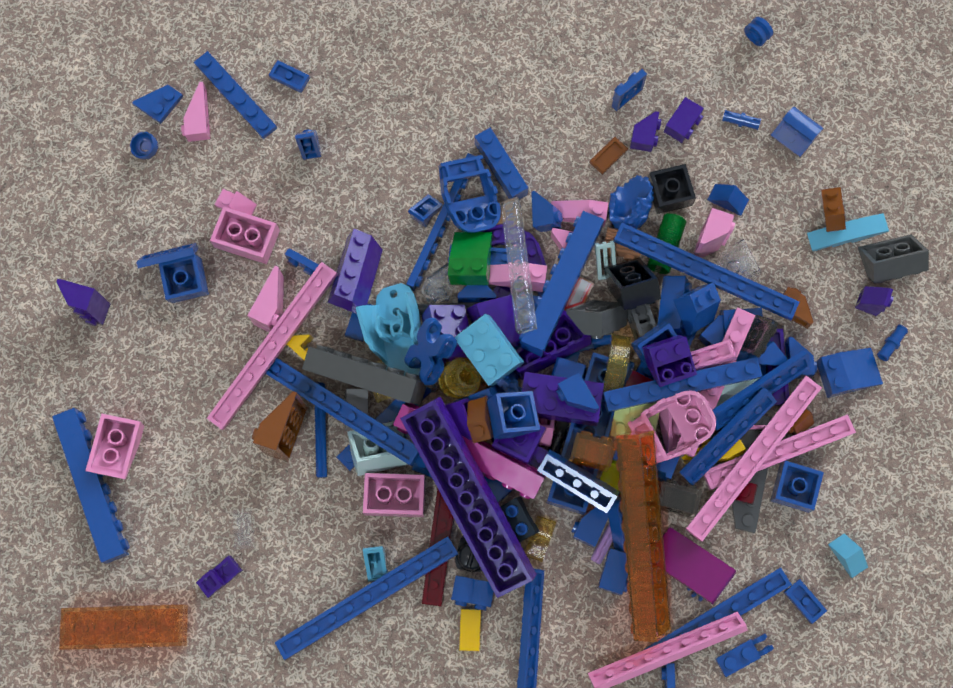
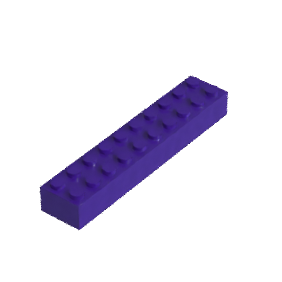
(469, 497)

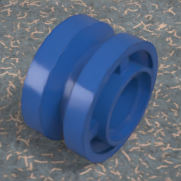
(758, 31)

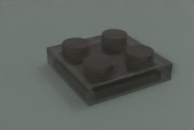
(759, 336)

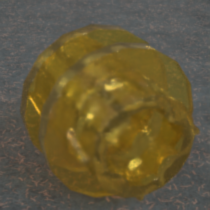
(459, 378)

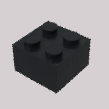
(671, 189)

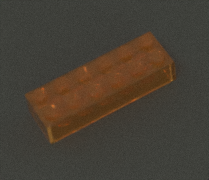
(123, 627)

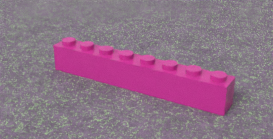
(494, 463)

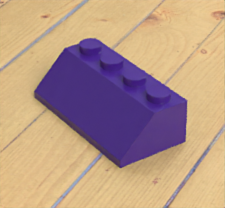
(355, 271)

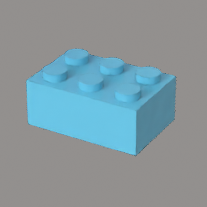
(489, 350)

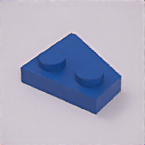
(159, 102)

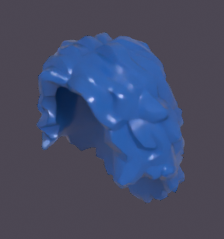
(631, 203)

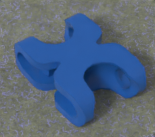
(430, 351)

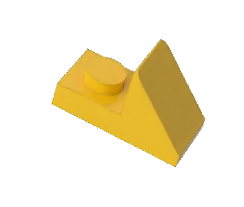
(298, 343)

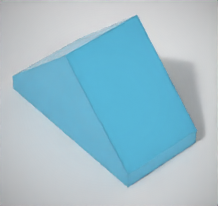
(849, 555)
(375, 562)

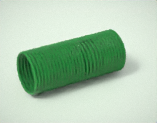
(671, 222)

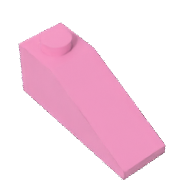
(196, 117)
(574, 208)
(500, 276)

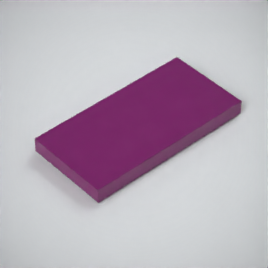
(695, 566)

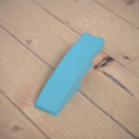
(855, 231)

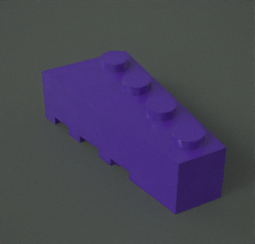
(564, 342)

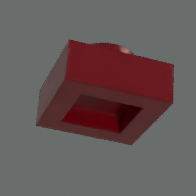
(747, 494)

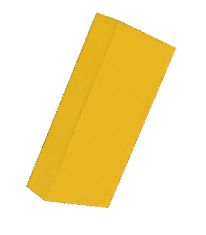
(470, 630)

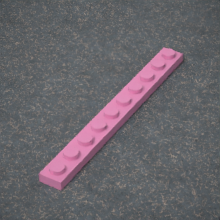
(272, 346)
(753, 458)

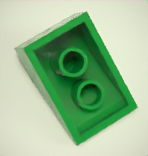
(470, 258)

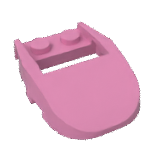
(691, 415)

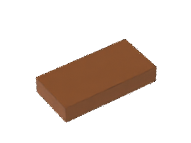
(608, 155)

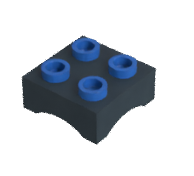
(519, 519)

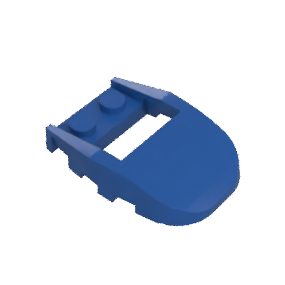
(475, 213)

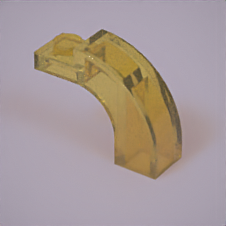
(617, 362)

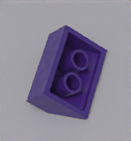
(85, 302)

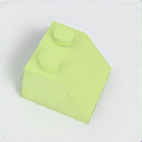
(623, 416)

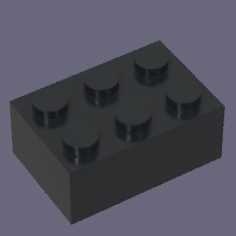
(632, 283)

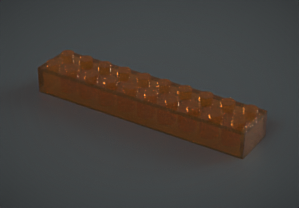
(643, 535)

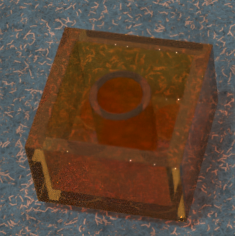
(592, 451)

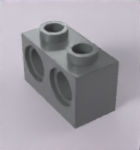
(640, 320)

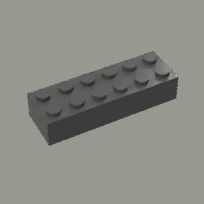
(359, 373)

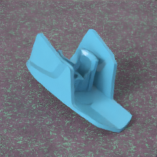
(389, 333)

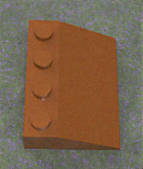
(280, 428)

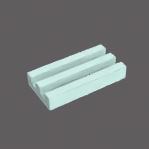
(604, 246)

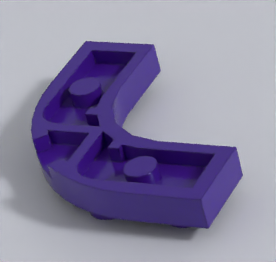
(533, 248)

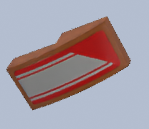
(580, 293)

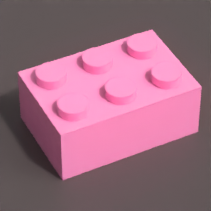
(245, 235)
(394, 495)

